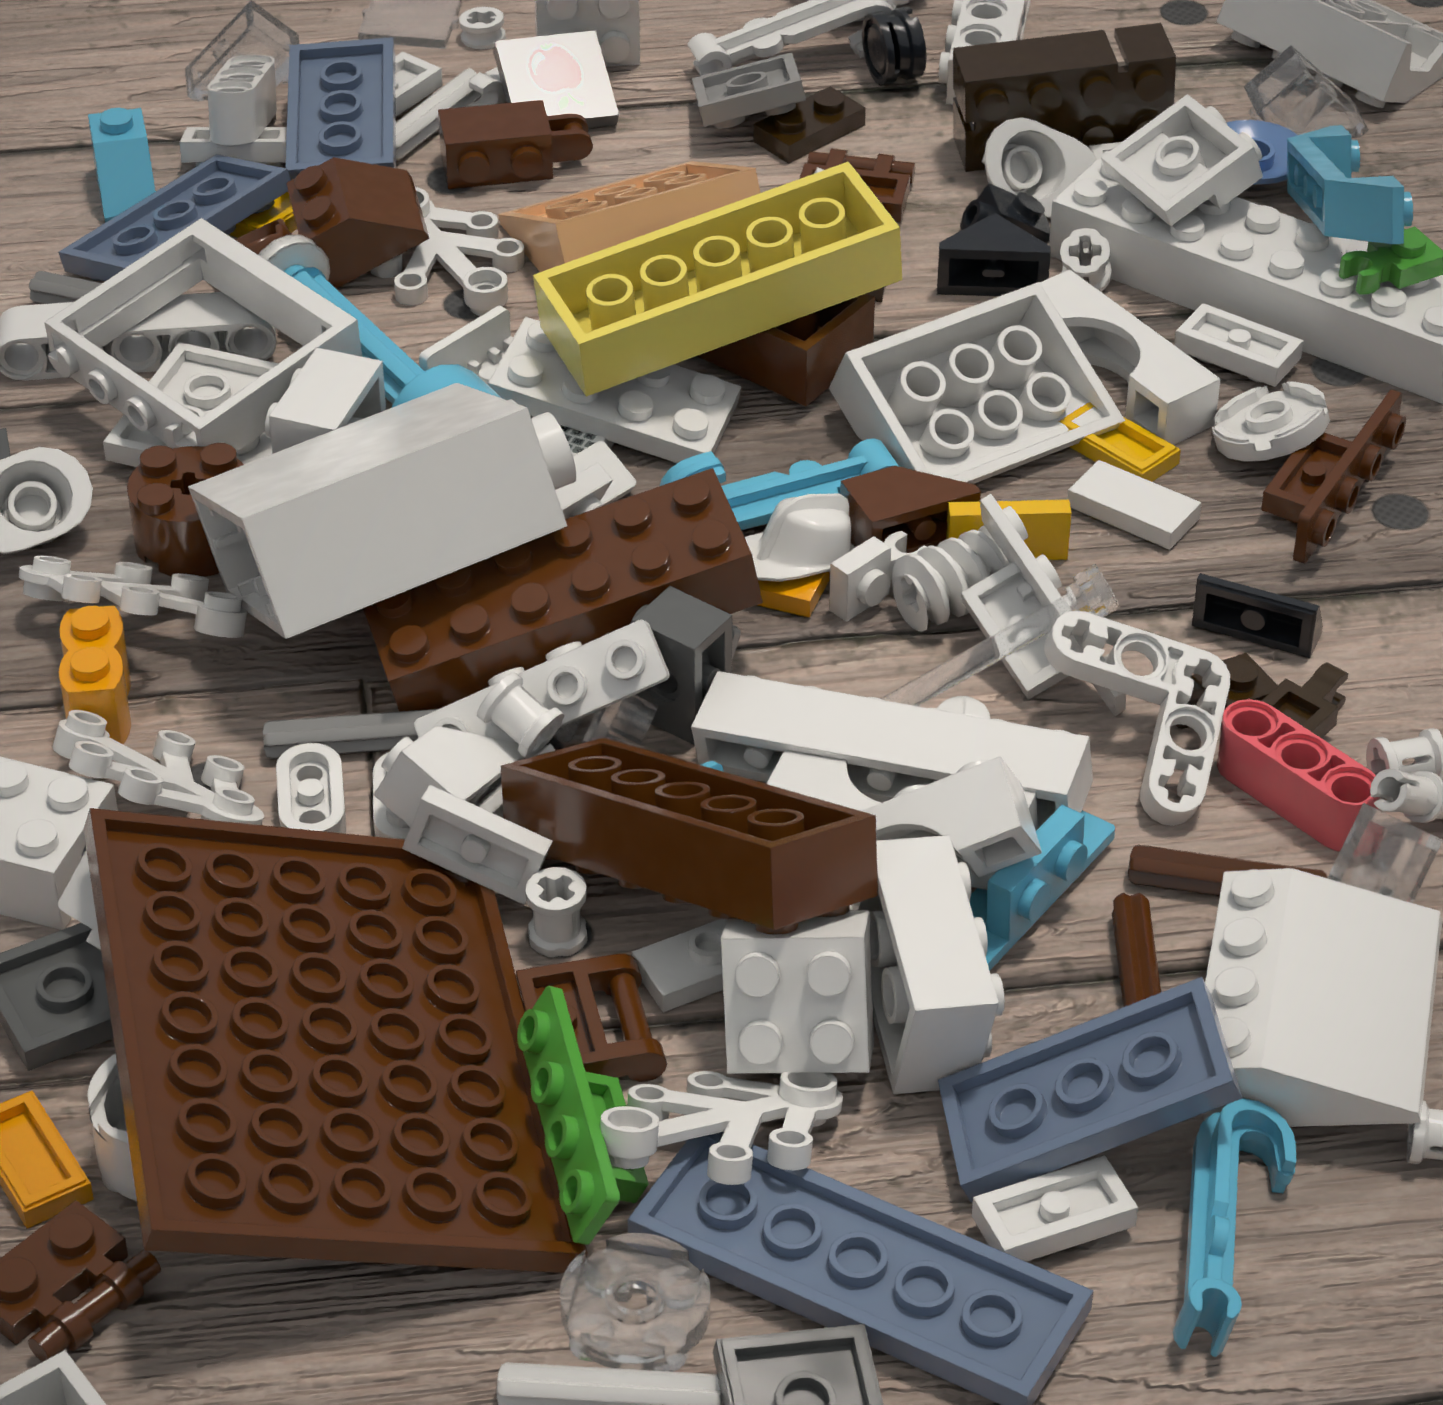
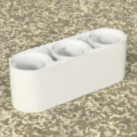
(242, 99)

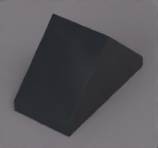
(991, 259)

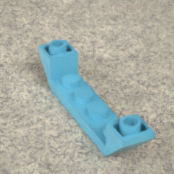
(1342, 205)

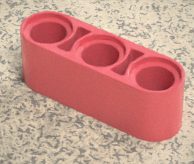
(1293, 771)

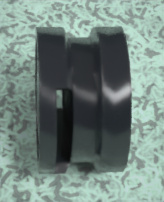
(894, 46)

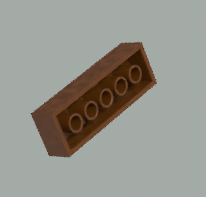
(562, 590)
(695, 833)

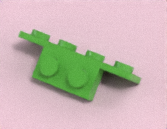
(570, 1114)

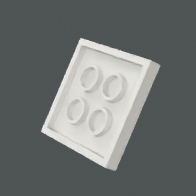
(200, 382)

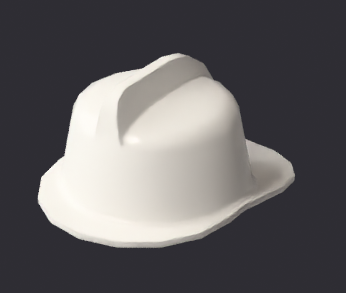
(1034, 160)
(40, 497)
(802, 537)

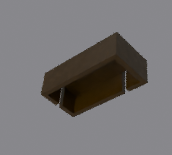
(1063, 84)

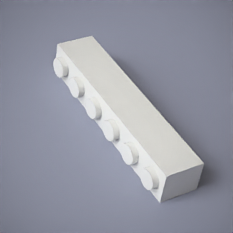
(885, 743)

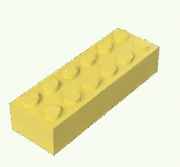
(718, 278)

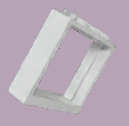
(157, 279)

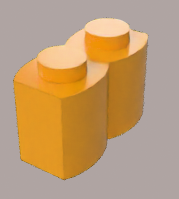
(96, 667)

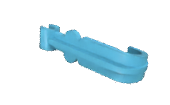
(757, 497)
(1209, 1289)

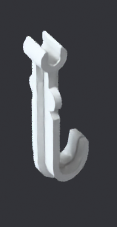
(791, 26)

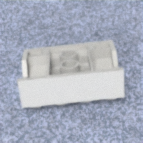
(1347, 40)

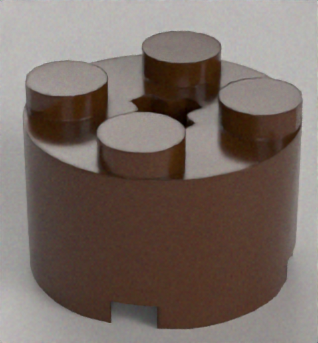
(163, 510)

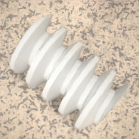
(933, 579)

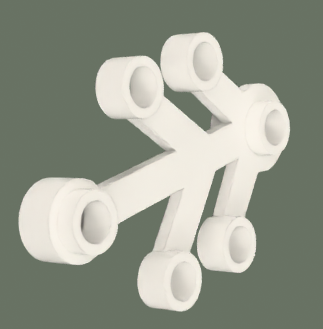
(482, 286)
(132, 590)
(146, 782)
(644, 1124)

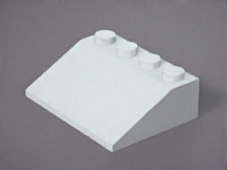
(975, 389)
(1324, 996)

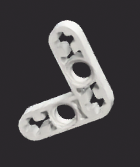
(1166, 686)

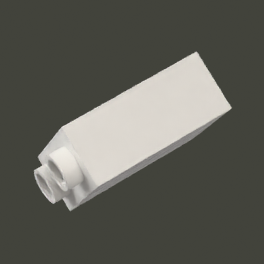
(383, 505)

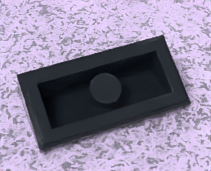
(1256, 616)

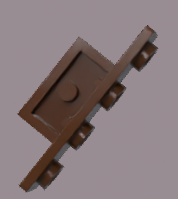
(1328, 476)

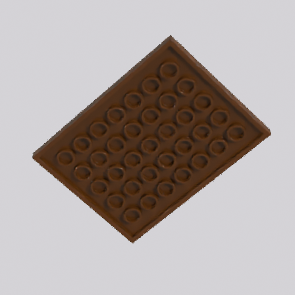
(318, 1049)

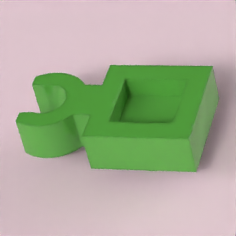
(1398, 263)

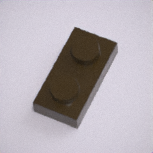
(809, 125)

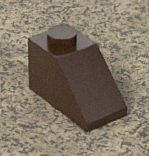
(903, 501)

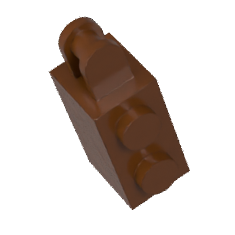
(508, 143)

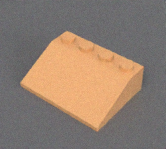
(624, 210)

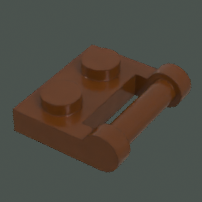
(618, 976)

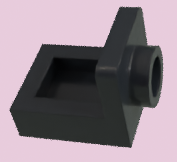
(1018, 209)

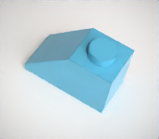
(121, 159)

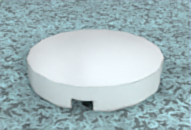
(1270, 424)

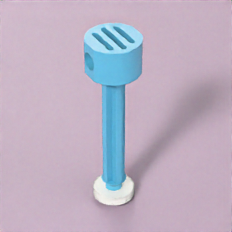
(402, 376)

